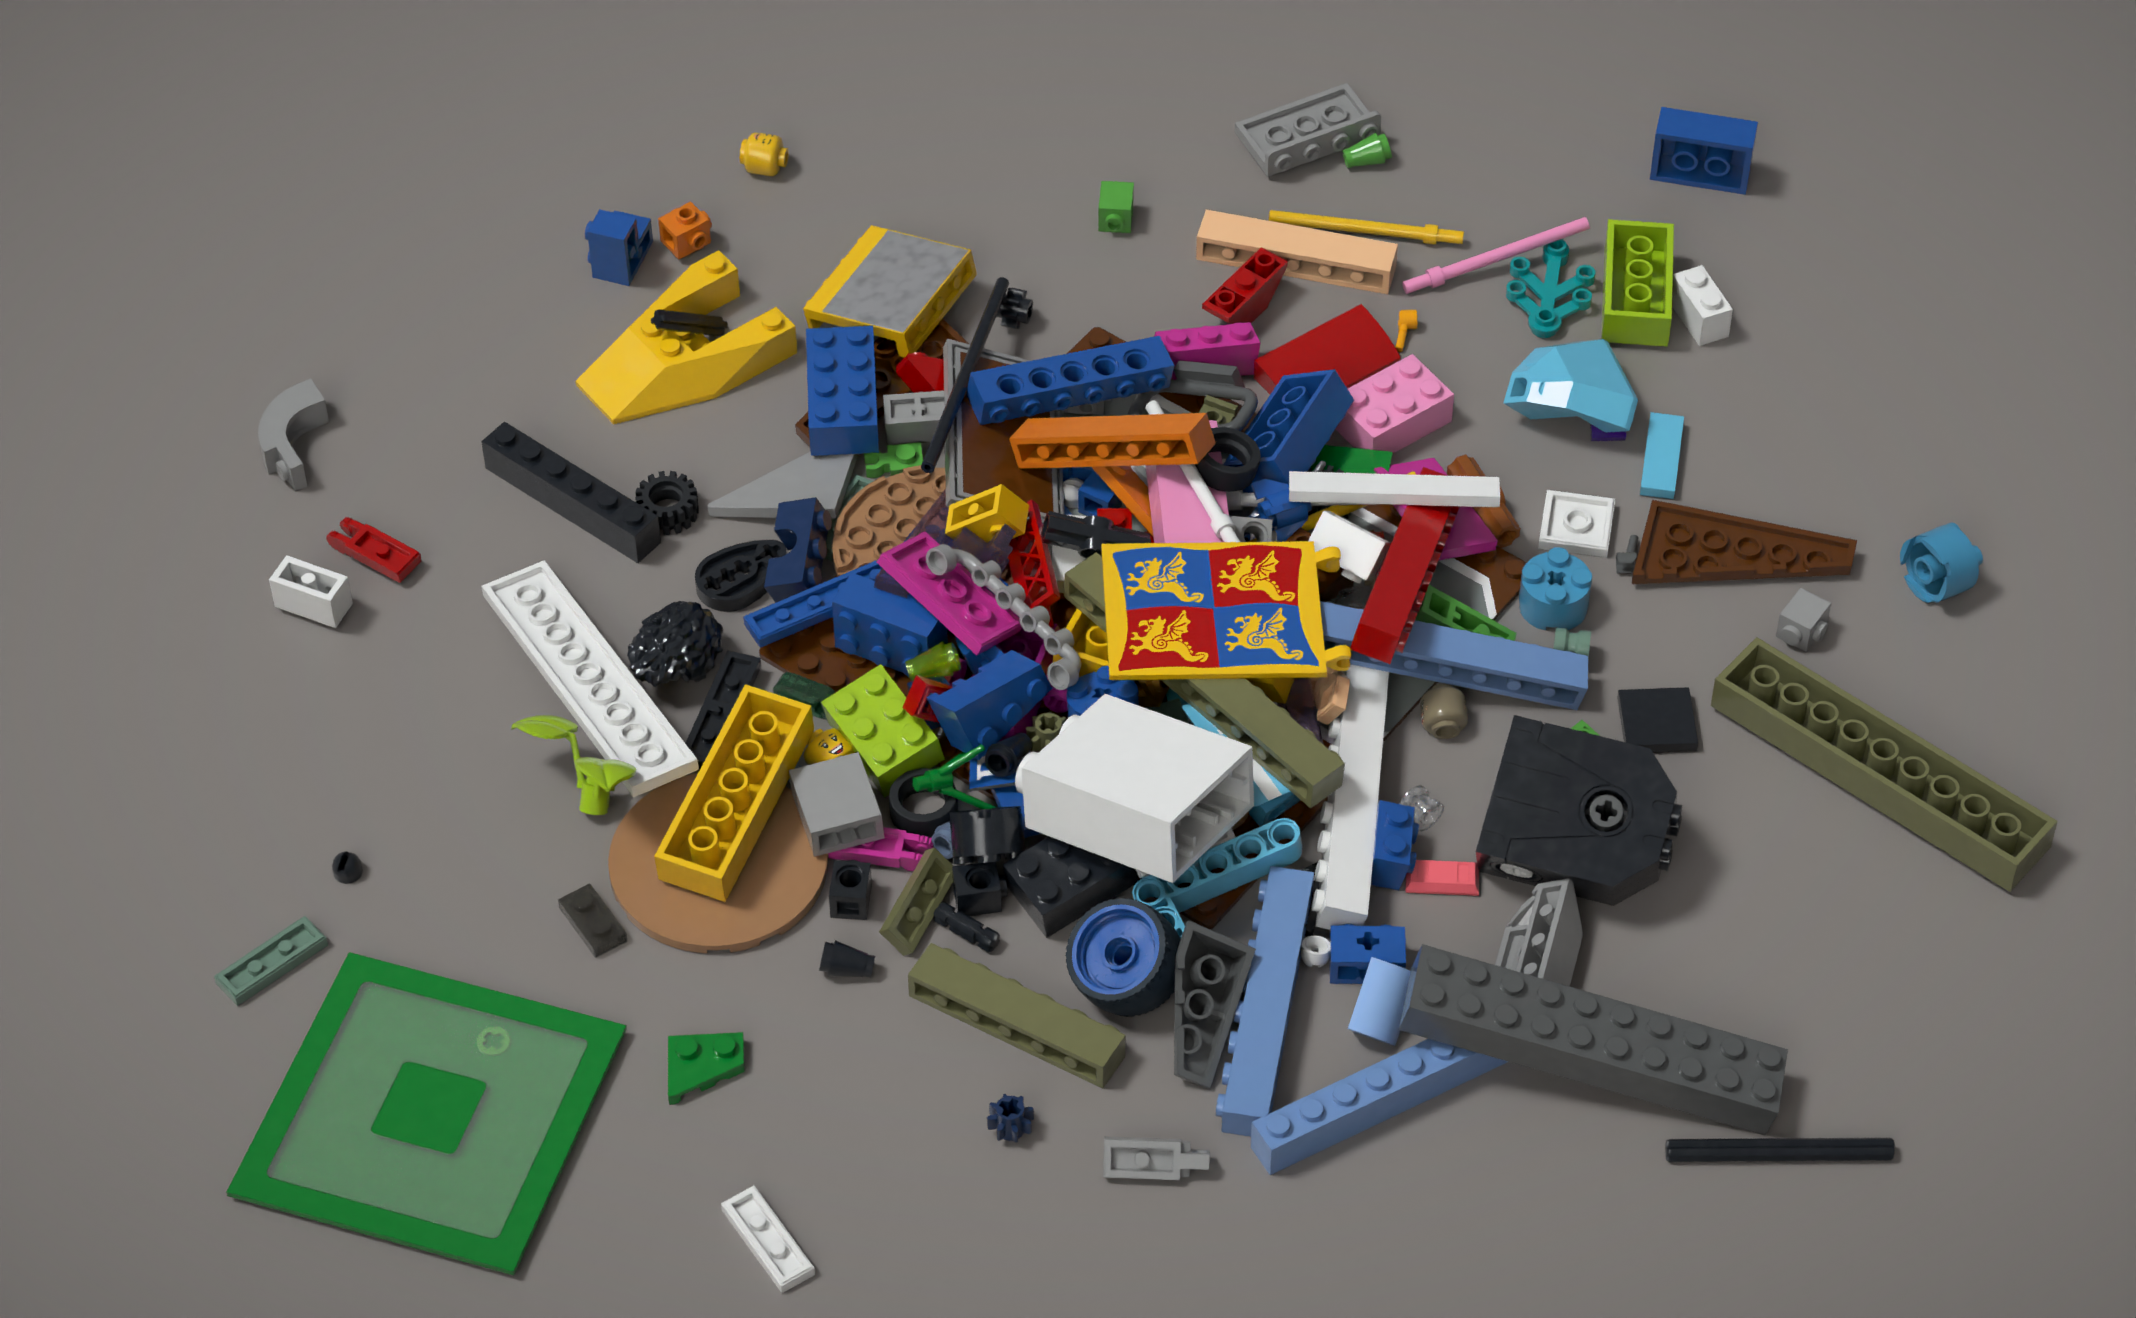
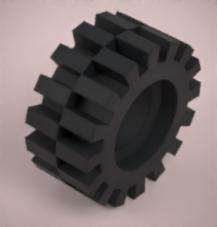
(670, 488)

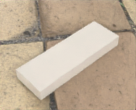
(768, 1239)

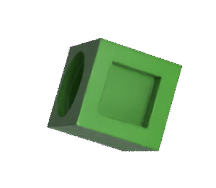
(1116, 206)

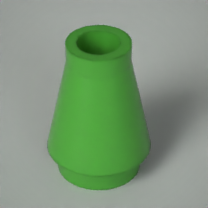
(1369, 151)

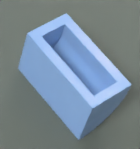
(1380, 1002)

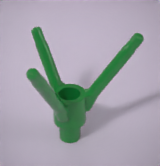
(942, 779)

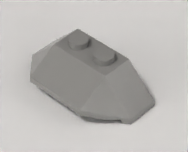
(1544, 934)

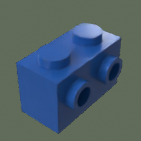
(1392, 844)

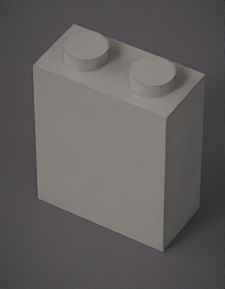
(836, 804)

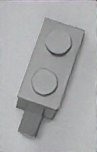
(1151, 1158)

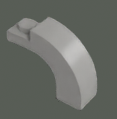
(283, 422)

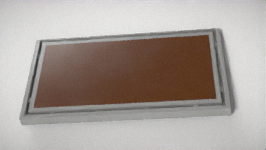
(982, 454)

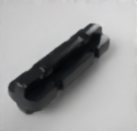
(966, 927)

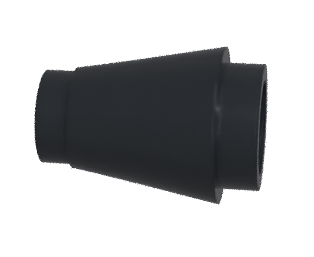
(1006, 755)
(845, 961)

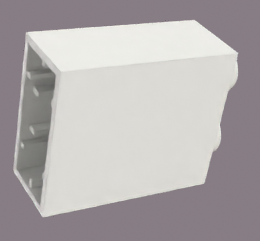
(1137, 787)

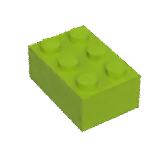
(880, 729)

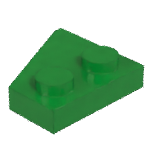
(702, 1061)

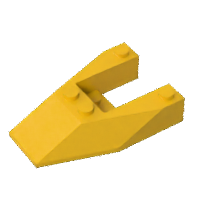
(668, 370)

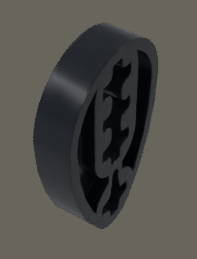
(725, 564)

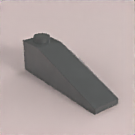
(1207, 992)

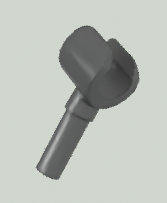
(1626, 560)

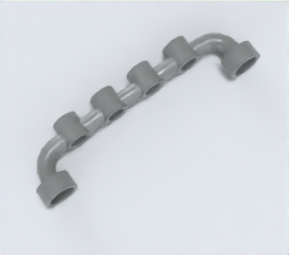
(1061, 673)

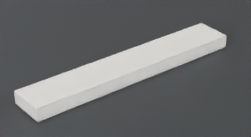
(1394, 489)

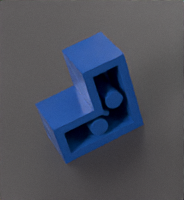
(617, 245)

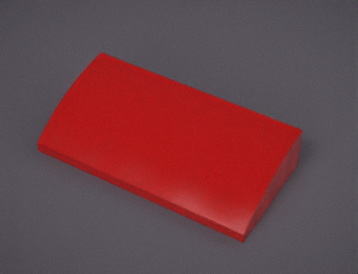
(1348, 343)

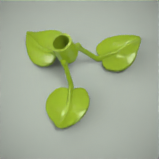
(600, 773)

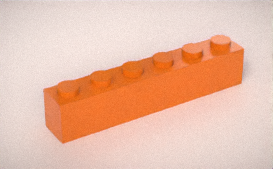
(1112, 440)

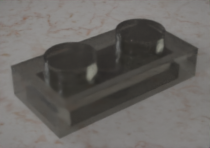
(592, 920)

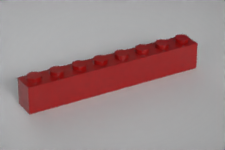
(1403, 579)

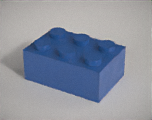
(1703, 150)
(883, 624)

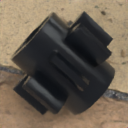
(1015, 308)

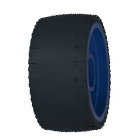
(1104, 943)

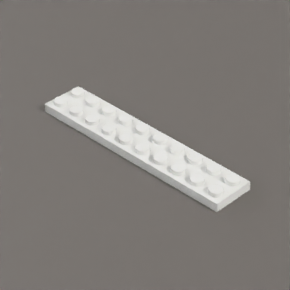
(589, 677)

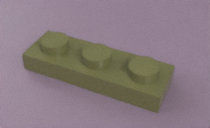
(918, 902)

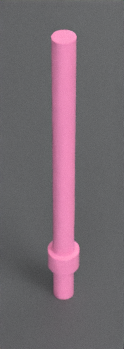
(1436, 276)

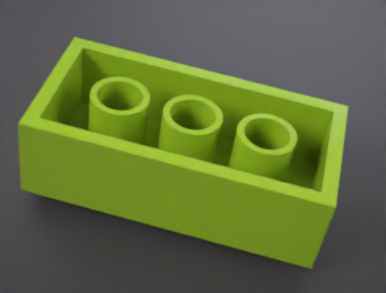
(1637, 282)

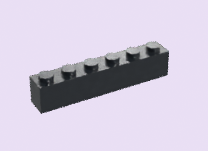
(571, 492)

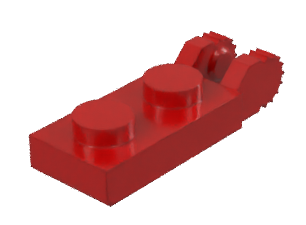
(375, 549)

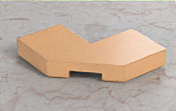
(1330, 695)

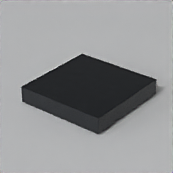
(1658, 719)

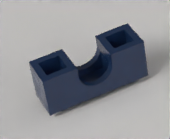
(803, 530)

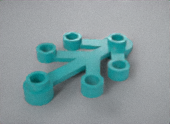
(1546, 319)

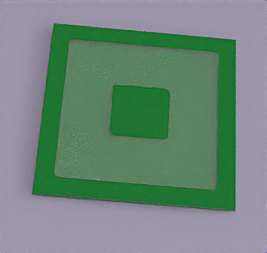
(428, 1113)

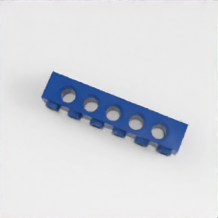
(1069, 380)

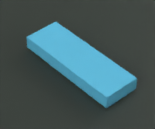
(1662, 455)

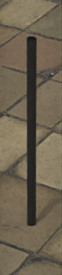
(961, 383)

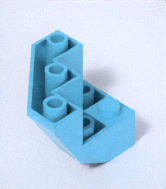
(1573, 382)

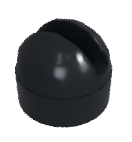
(353, 867)

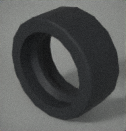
(1226, 477)
(917, 823)

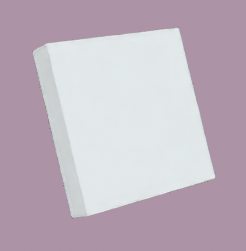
(1577, 523)

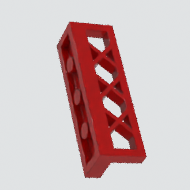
(1026, 567)

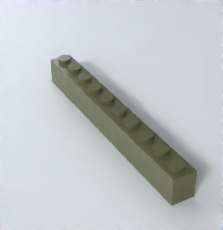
(1234, 708)

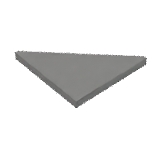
(800, 479)

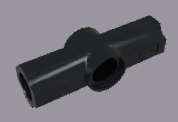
(1086, 533)

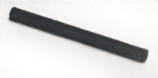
(1779, 1149)

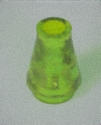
(935, 662)

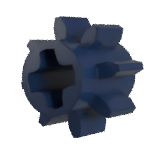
(1010, 1118)

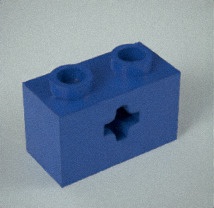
(1355, 945)

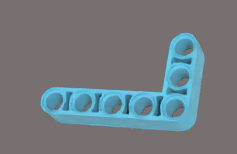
(1237, 870)

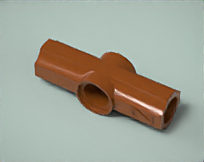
(1497, 519)

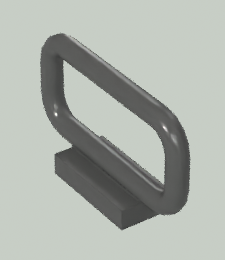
(1205, 380)

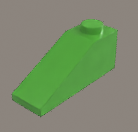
(1451, 613)

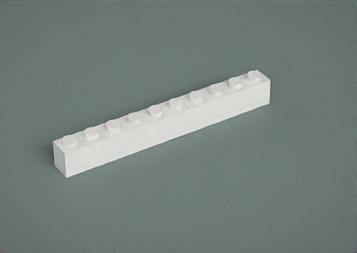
(1352, 808)

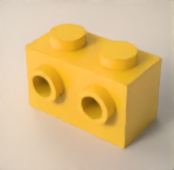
(987, 513)

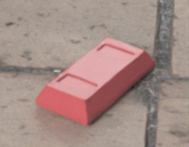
(1443, 878)

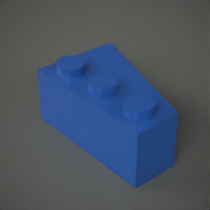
(989, 702)

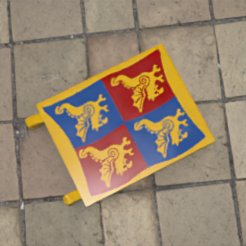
(1217, 610)

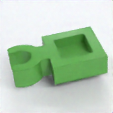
(894, 461)

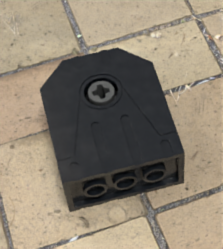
(1579, 813)

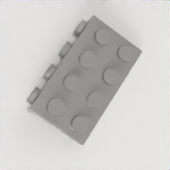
(1307, 129)

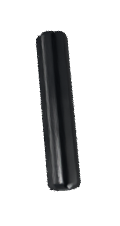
(689, 322)

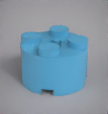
(1940, 563)
(1555, 590)

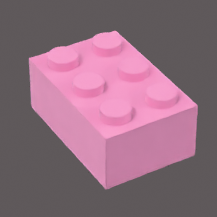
(1396, 407)

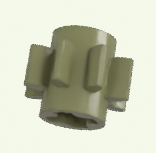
(1044, 730)

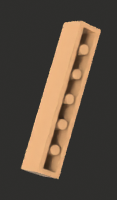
(1309, 251)

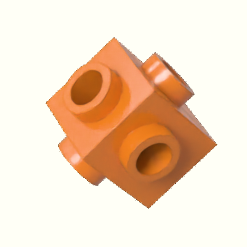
(685, 230)

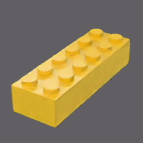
(734, 793)

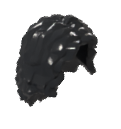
(676, 644)

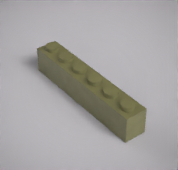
(1017, 1015)

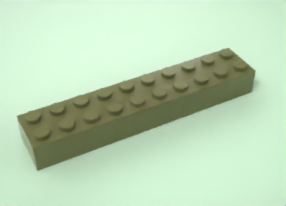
(1884, 764)

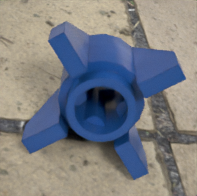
(1285, 515)

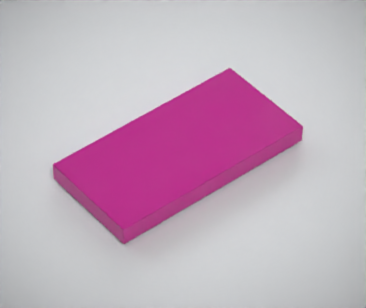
(1468, 533)
(951, 597)

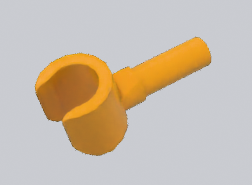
(1406, 321)

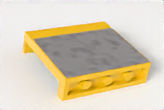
(894, 285)

